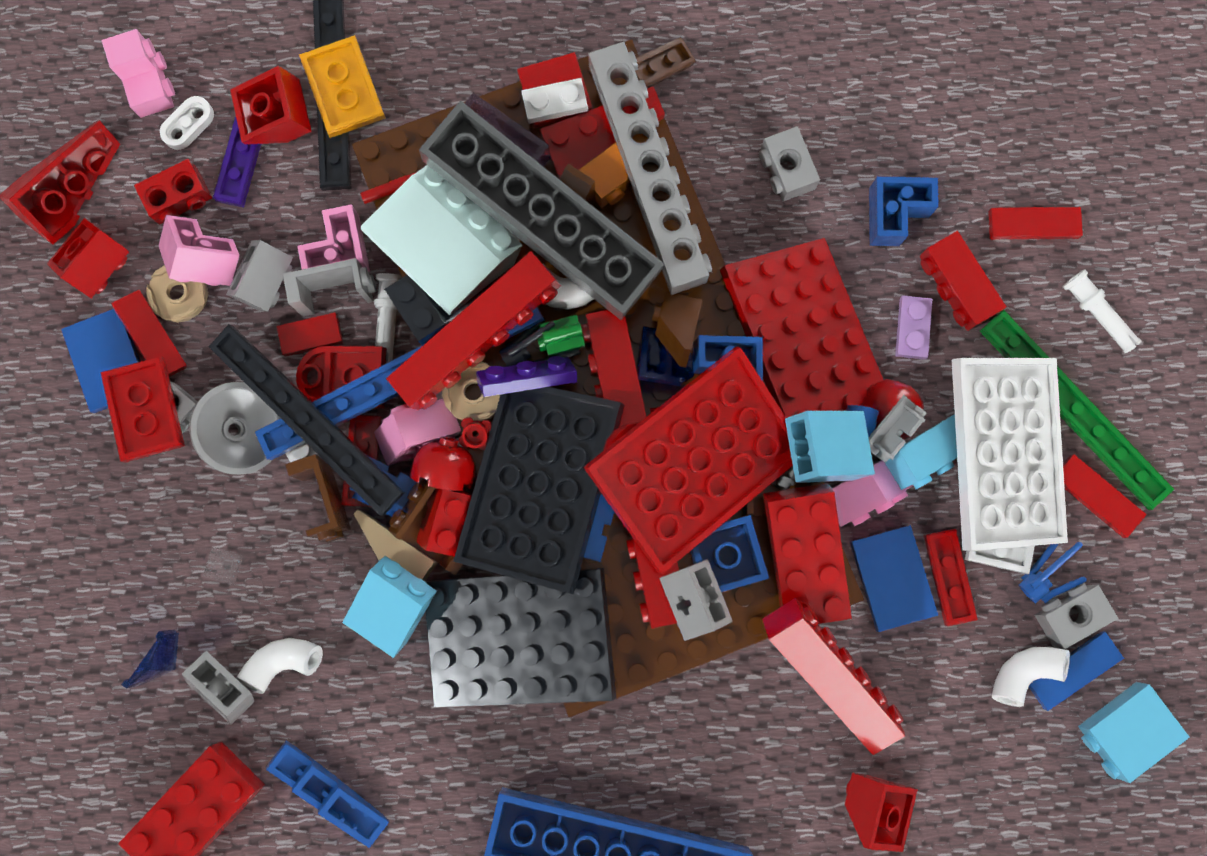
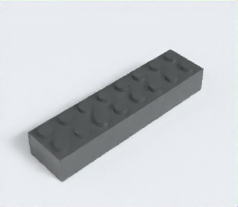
(540, 210)

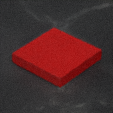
(551, 72)

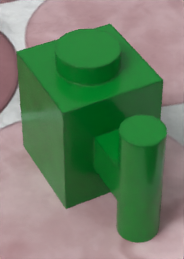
(563, 337)

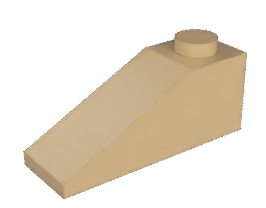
(397, 550)

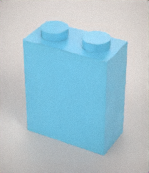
(829, 446)
(389, 606)
(1132, 732)

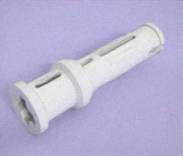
(1093, 300)
(386, 314)

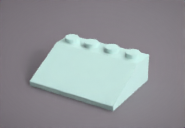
(442, 239)

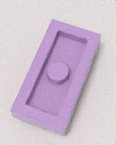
(913, 327)

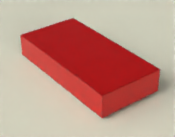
(309, 334)

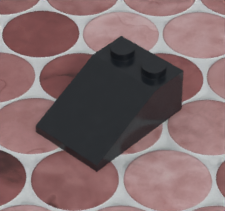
(420, 310)

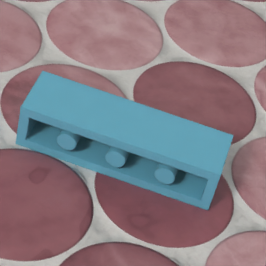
(924, 455)

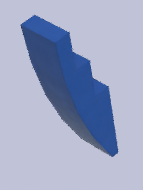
(328, 794)

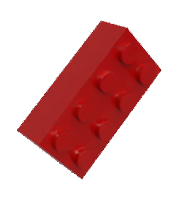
(808, 550)
(195, 807)

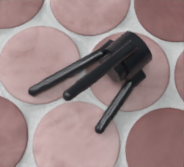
(517, 351)

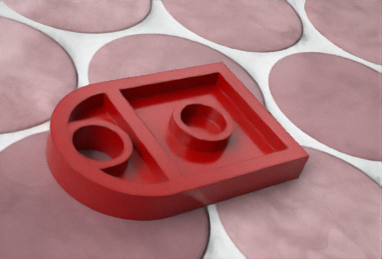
(337, 367)

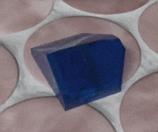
(657, 364)
(158, 661)

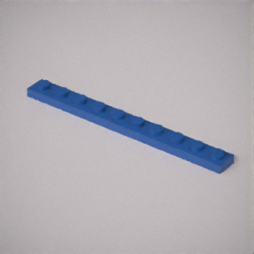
(351, 400)

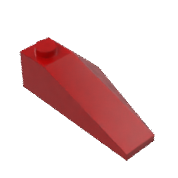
(58, 185)

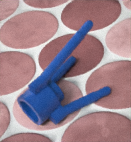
(1037, 585)

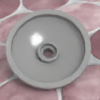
(209, 425)

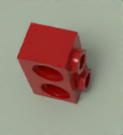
(172, 185)

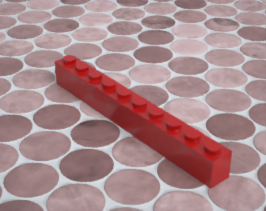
(619, 382)

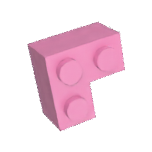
(141, 72)
(343, 240)
(195, 256)
(409, 429)
(863, 495)

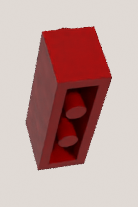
(961, 281)

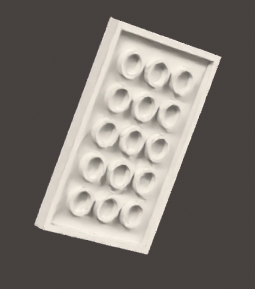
(1009, 452)

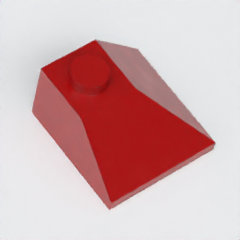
(880, 811)

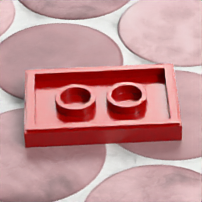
(142, 409)

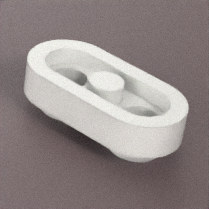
(184, 121)

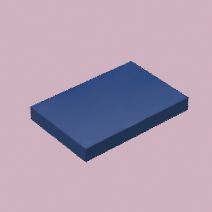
(96, 347)
(893, 578)

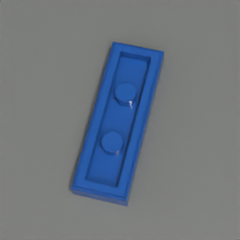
(1084, 666)

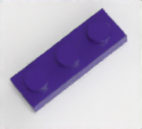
(526, 376)

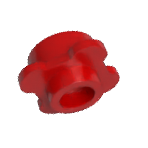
(468, 439)

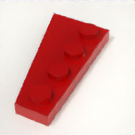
(586, 135)

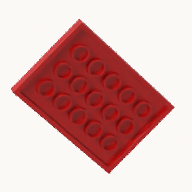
(808, 328)
(695, 460)

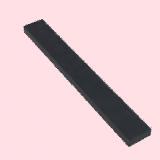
(334, 151)
(306, 420)

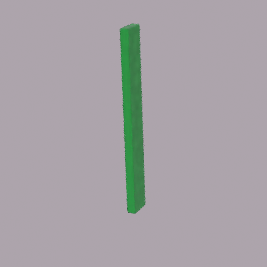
(1085, 417)

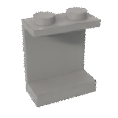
(301, 283)

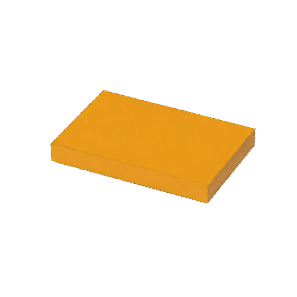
(342, 86)

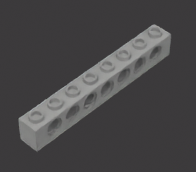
(618, 62)

